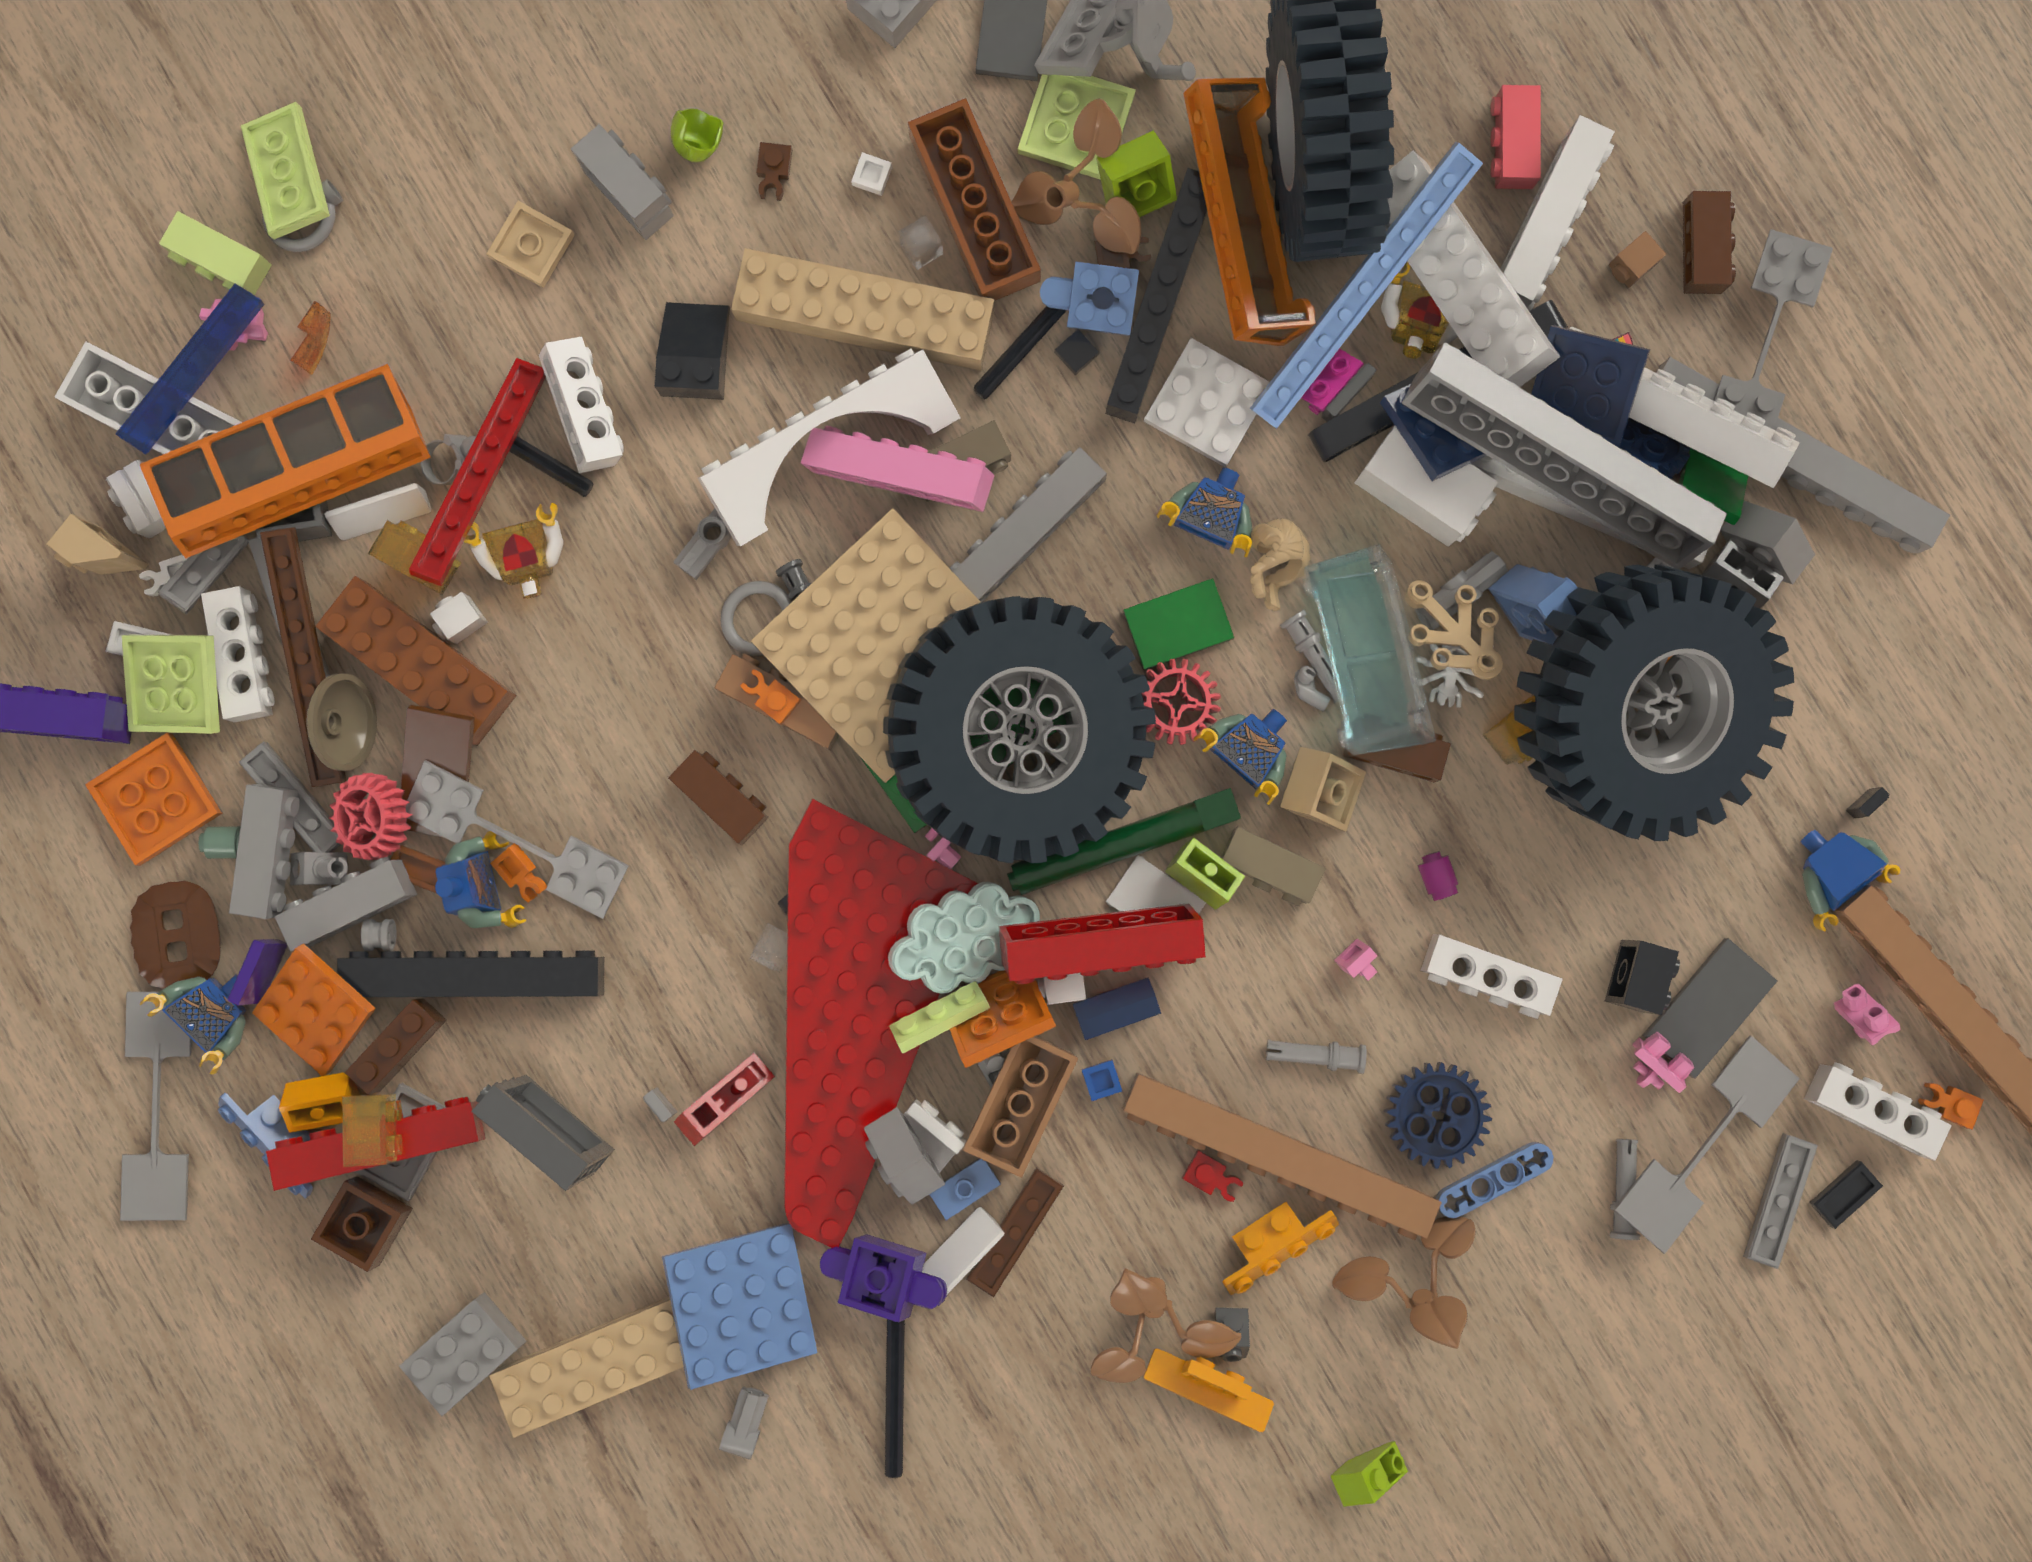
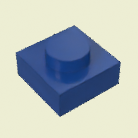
(1101, 1080)

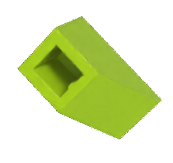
(1369, 1475)

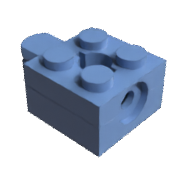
(1097, 297)

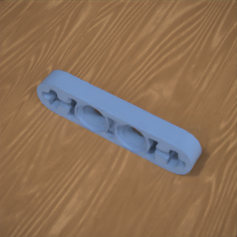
(1496, 1185)

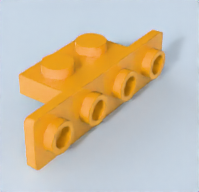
(1273, 1241)
(1210, 1388)

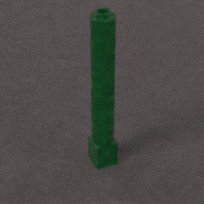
(1128, 841)

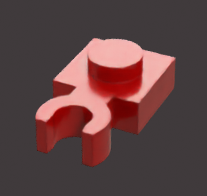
(1208, 1173)

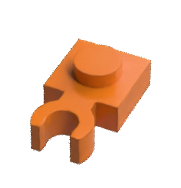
(774, 699)
(517, 869)
(1954, 1105)

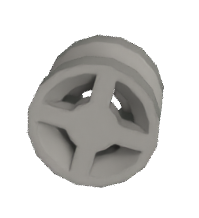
(378, 934)

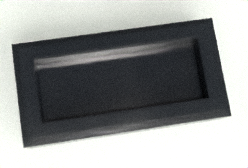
(1846, 1194)

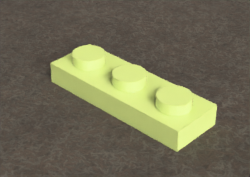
(939, 1016)

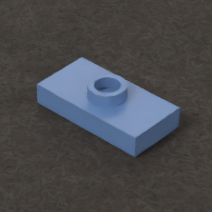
(965, 1188)

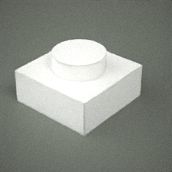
(871, 174)

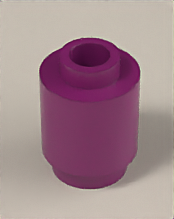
(1438, 876)

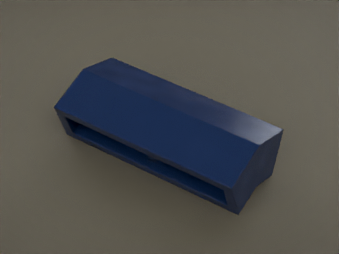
(1116, 1008)

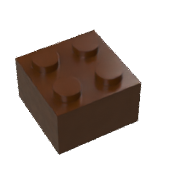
(361, 1223)

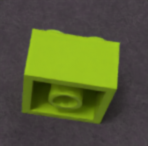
(1139, 174)

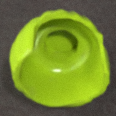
(695, 134)

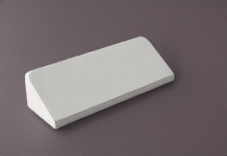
(373, 512)
(964, 1248)

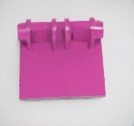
(1331, 381)

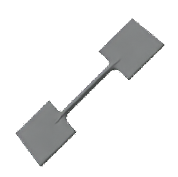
(1790, 272)
(449, 806)
(155, 1182)
(1660, 1202)

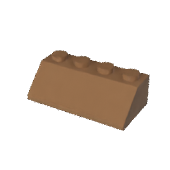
(1020, 1104)

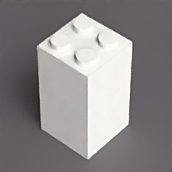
(1438, 507)

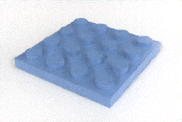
(739, 1305)

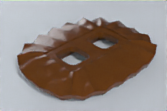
(199, 932)

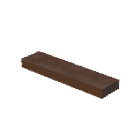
(1019, 1228)

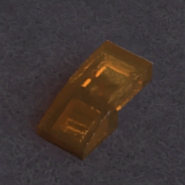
(316, 327)

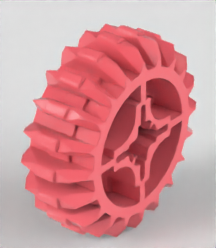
(1192, 703)
(379, 814)

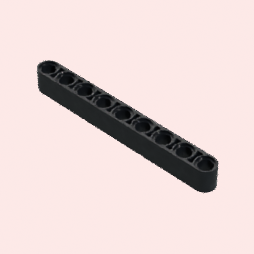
(1370, 417)

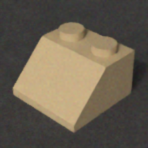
(92, 548)
(1323, 788)

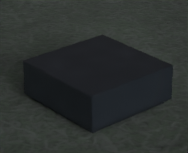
(1076, 352)
(1868, 802)

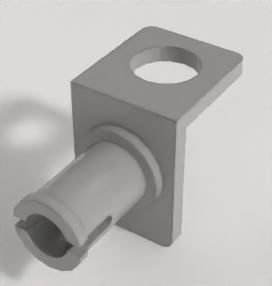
(318, 868)

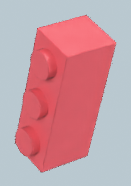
(1516, 137)

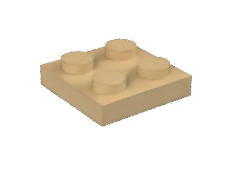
(530, 244)

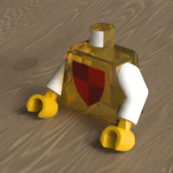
(1414, 317)
(520, 551)

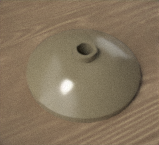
(341, 722)

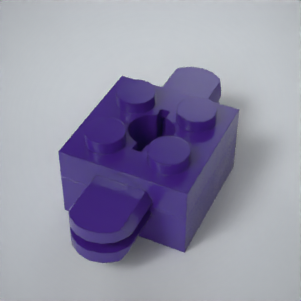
(883, 1278)

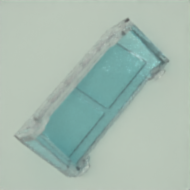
(1370, 652)

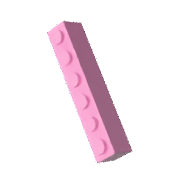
(898, 468)

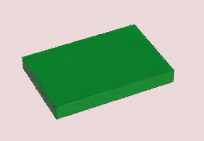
(1715, 484)
(1178, 624)

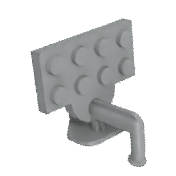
(1107, 25)

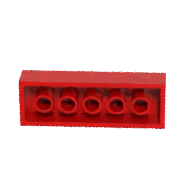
(1101, 943)
(422, 1133)

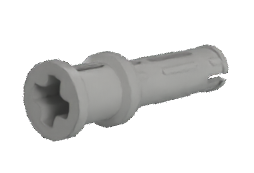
(1308, 643)
(1332, 1055)
(1625, 1178)

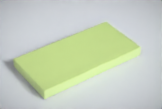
(285, 170)

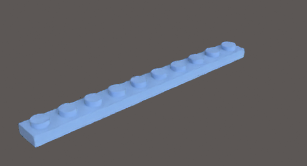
(1367, 284)

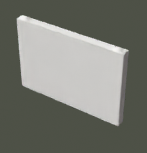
(1149, 887)

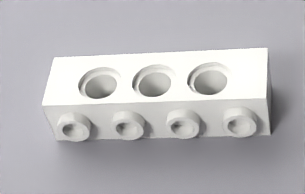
(587, 451)
(219, 610)
(1541, 986)
(1923, 1137)

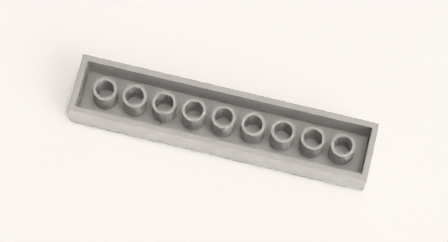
(1563, 457)

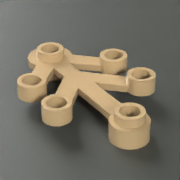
(1457, 632)

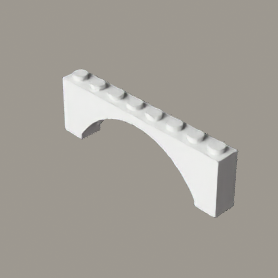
(743, 483)

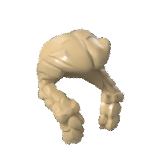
(1281, 543)

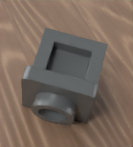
(1238, 1321)

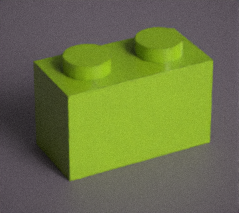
(1204, 873)

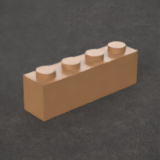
(803, 718)

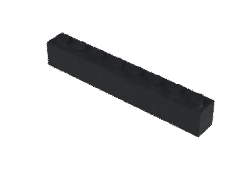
(1159, 300)
(474, 976)

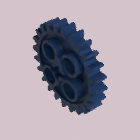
(1654, 448)
(1465, 1124)

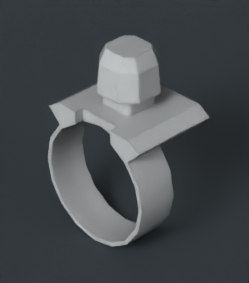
(460, 444)

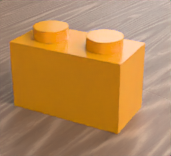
(316, 1101)

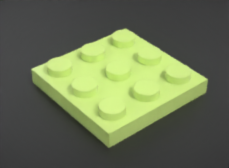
(1054, 114)
(171, 683)

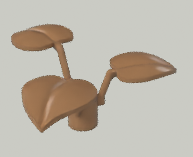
(1043, 199)
(1148, 1298)
(1431, 1316)

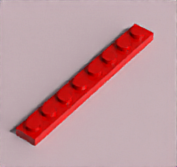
(477, 473)

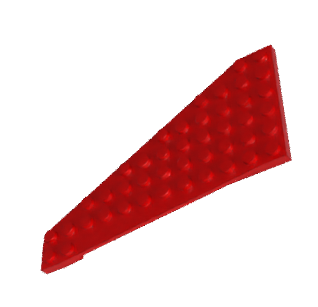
(842, 1062)

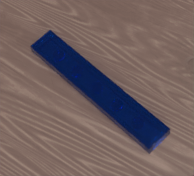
(190, 369)

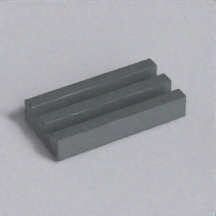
(1349, 392)

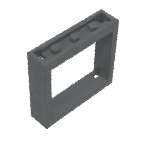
(542, 1130)

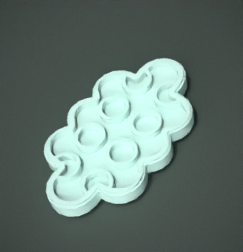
(958, 937)

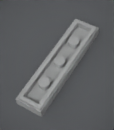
(311, 820)
(1780, 1201)

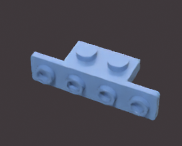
(262, 1129)

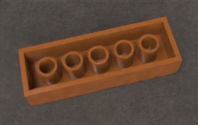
(974, 201)
(413, 657)

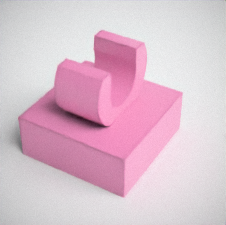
(1357, 960)

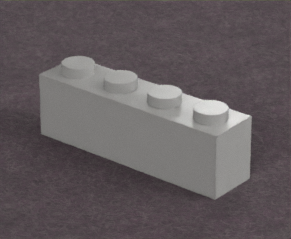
(264, 851)
(346, 904)

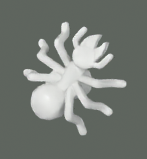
(1448, 688)

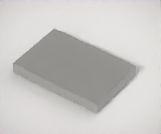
(404, 1175)

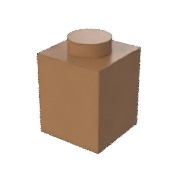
(1636, 259)

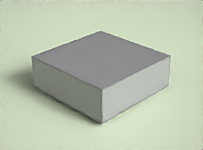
(659, 1104)

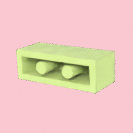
(213, 254)

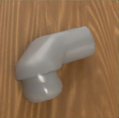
(1306, 689)

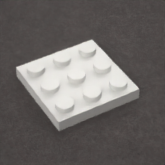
(1207, 402)

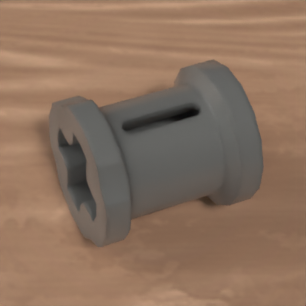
(793, 578)

